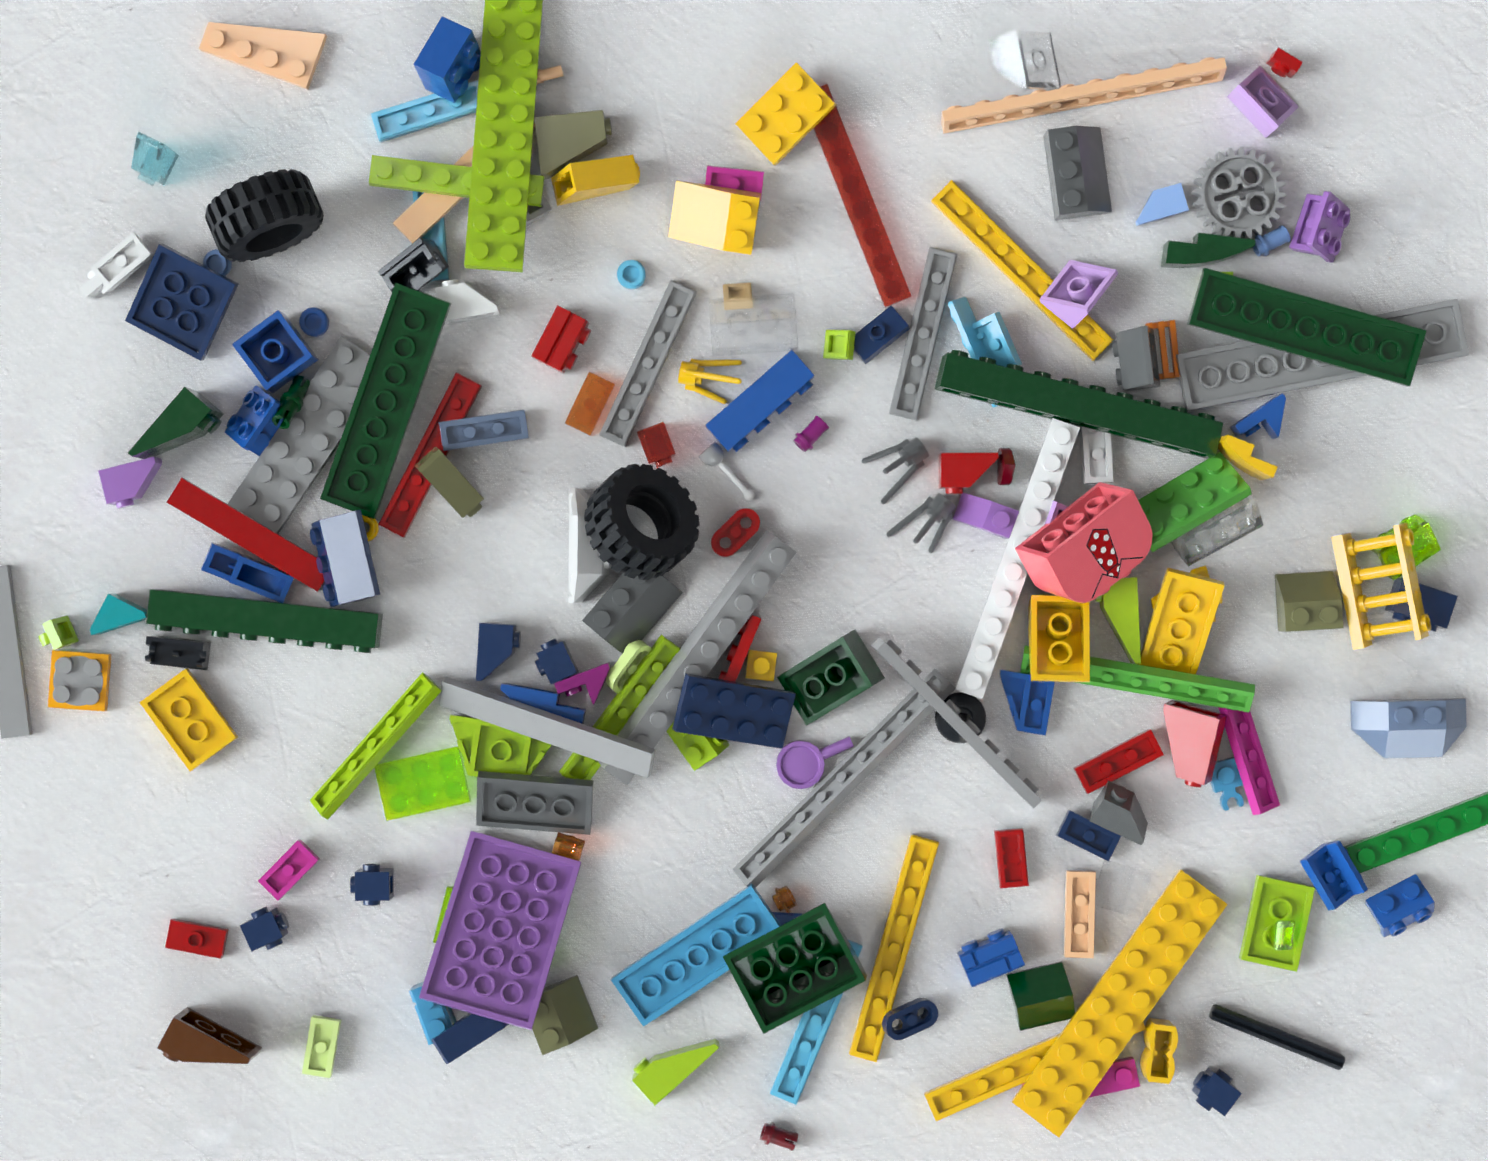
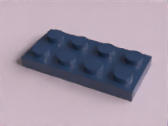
(733, 711)

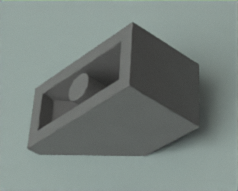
(1120, 813)

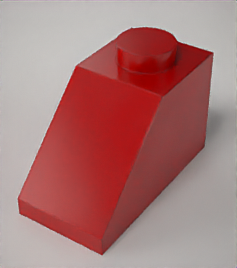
(962, 470)

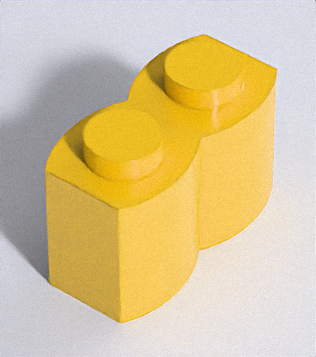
(1157, 1059)

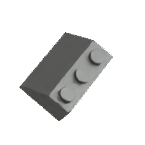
(1077, 172)
(631, 609)

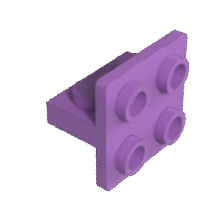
(1321, 226)

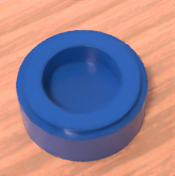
(314, 322)

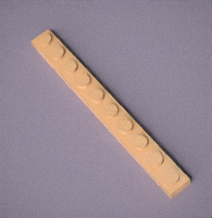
(1093, 93)

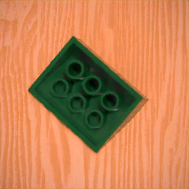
(795, 967)

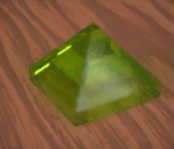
(1282, 934)

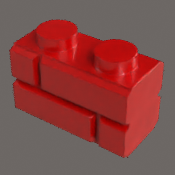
(561, 340)

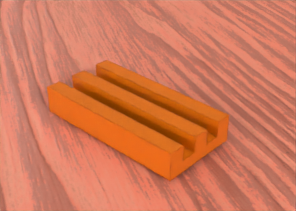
(1163, 349)

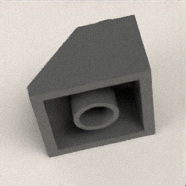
(1137, 359)

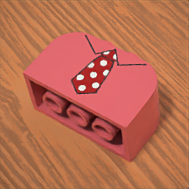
(1088, 544)

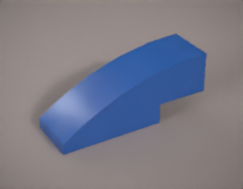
(247, 572)
(543, 700)

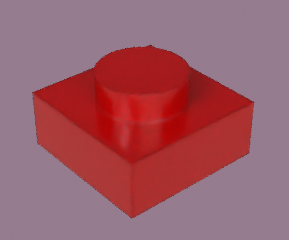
(1283, 63)

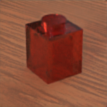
(657, 445)

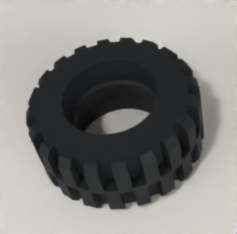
(264, 215)
(620, 540)

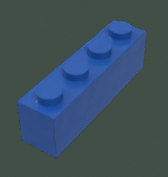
(760, 401)

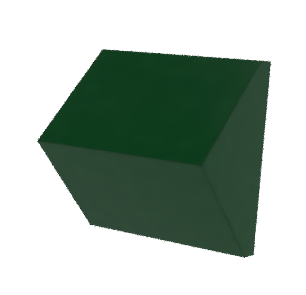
(1041, 995)

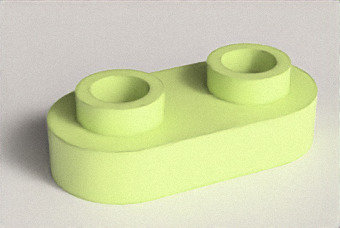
(626, 664)

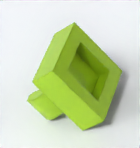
(58, 633)

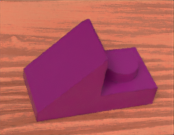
(593, 679)

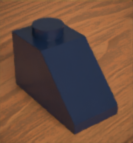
(495, 646)

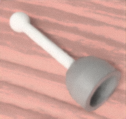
(714, 456)

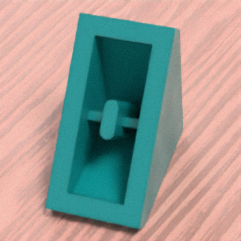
(117, 613)

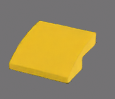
(1239, 454)

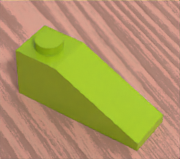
(1122, 613)
(667, 1070)

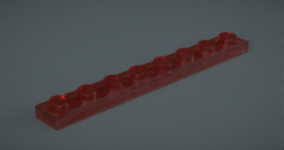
(861, 208)

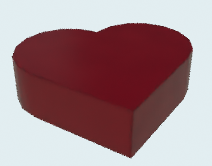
(1006, 466)

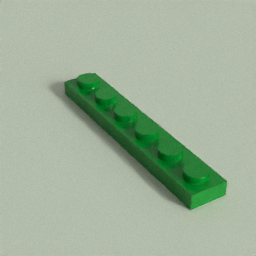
(1419, 833)

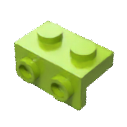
(696, 748)

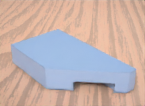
(1163, 204)

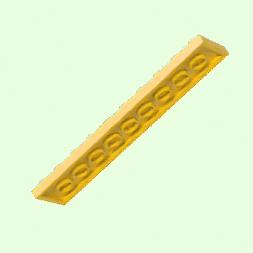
(1119, 1003)

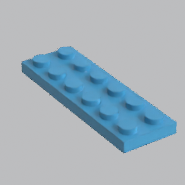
(693, 955)

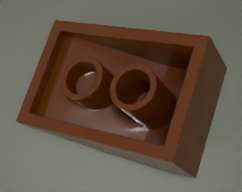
(201, 1040)

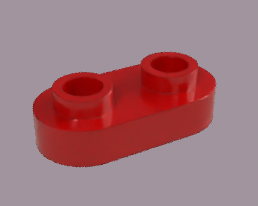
(735, 532)

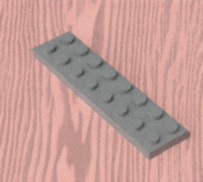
(301, 451)

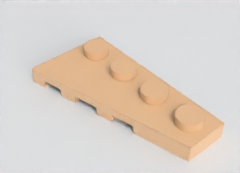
(274, 52)

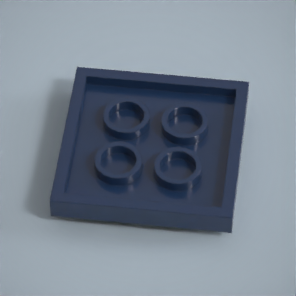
(181, 302)

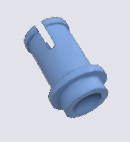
(1271, 241)

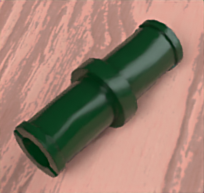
(291, 402)

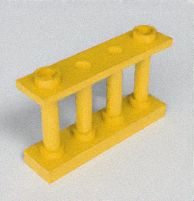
(1358, 604)

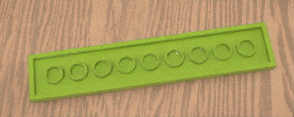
(503, 135)

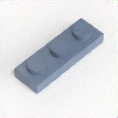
(483, 430)

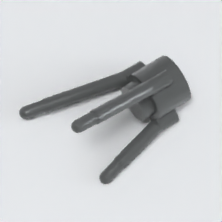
(912, 454)
(938, 510)

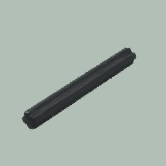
(1277, 1037)

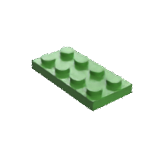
(1192, 499)

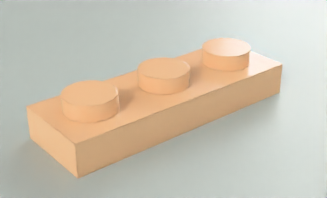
(1079, 914)

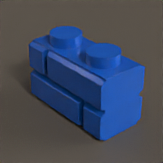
(990, 957)

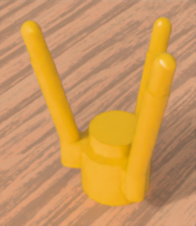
(693, 373)

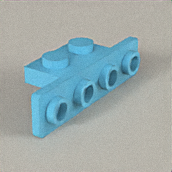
(984, 337)

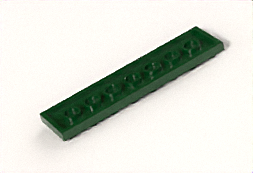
(1306, 327)
(385, 400)

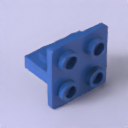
(253, 422)

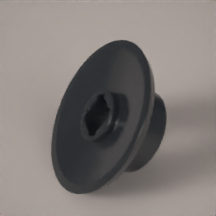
(968, 705)

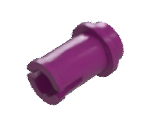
(810, 434)

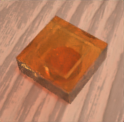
(568, 846)

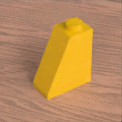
(595, 178)

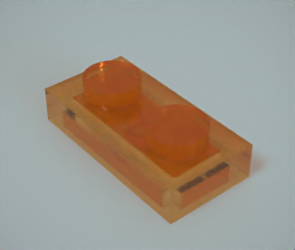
(589, 403)

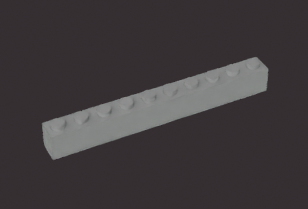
(706, 643)

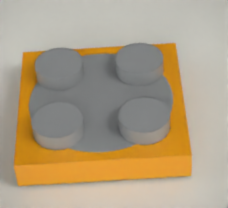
(79, 680)

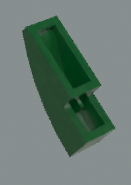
(1203, 251)

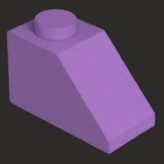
(128, 481)
(986, 515)

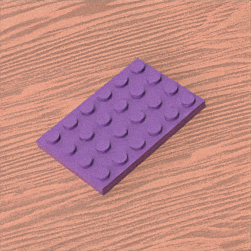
(500, 930)

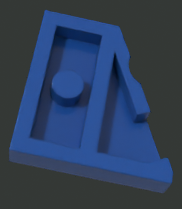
(1028, 701)

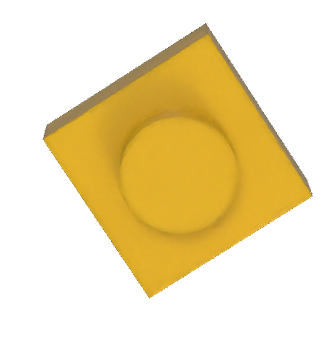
(761, 665)

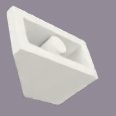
(466, 302)

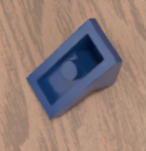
(1268, 414)

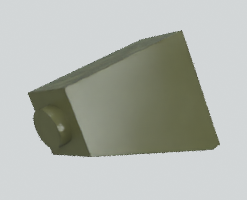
(569, 138)
(450, 483)

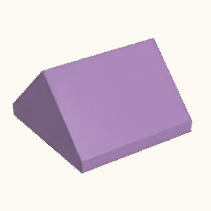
(1262, 101)
(1077, 290)

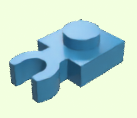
(1225, 779)

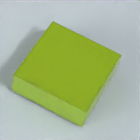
(839, 344)

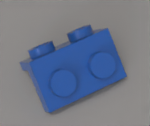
(1333, 874)
(1401, 906)

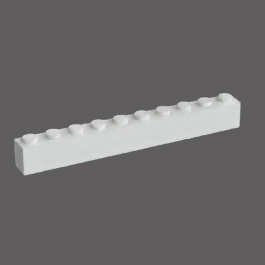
(1011, 571)

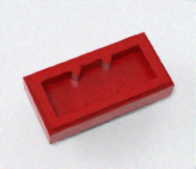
(1011, 858)
(196, 938)

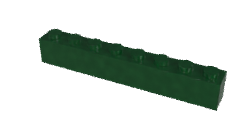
(264, 618)

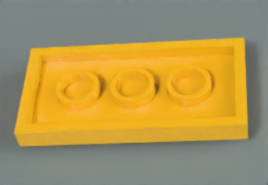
(1181, 621)

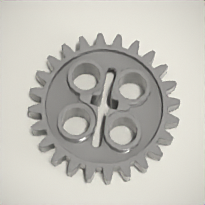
(1232, 169)

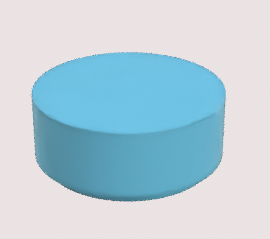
(631, 274)

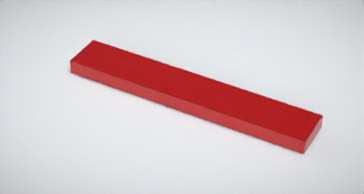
(413, 485)
(246, 533)

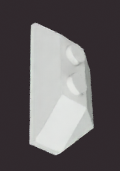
(585, 566)

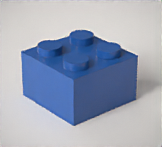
(448, 60)
(275, 351)

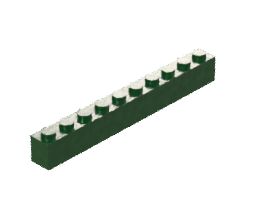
(1079, 405)

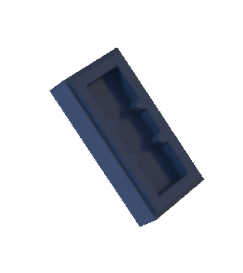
(879, 334)

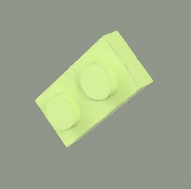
(321, 1046)

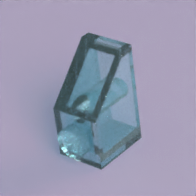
(152, 160)

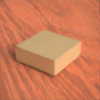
(737, 296)

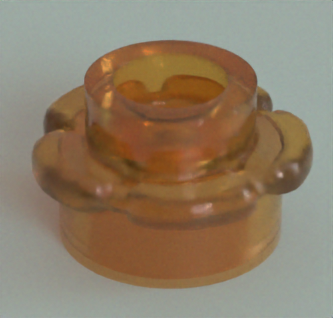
(784, 899)

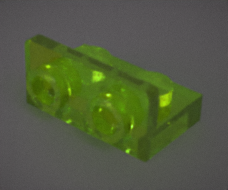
(1424, 543)

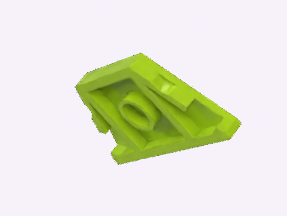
(495, 748)

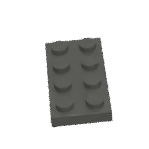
(534, 802)

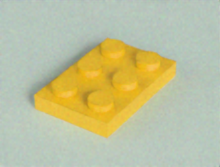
(785, 114)
(188, 719)

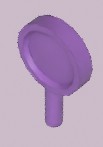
(802, 763)

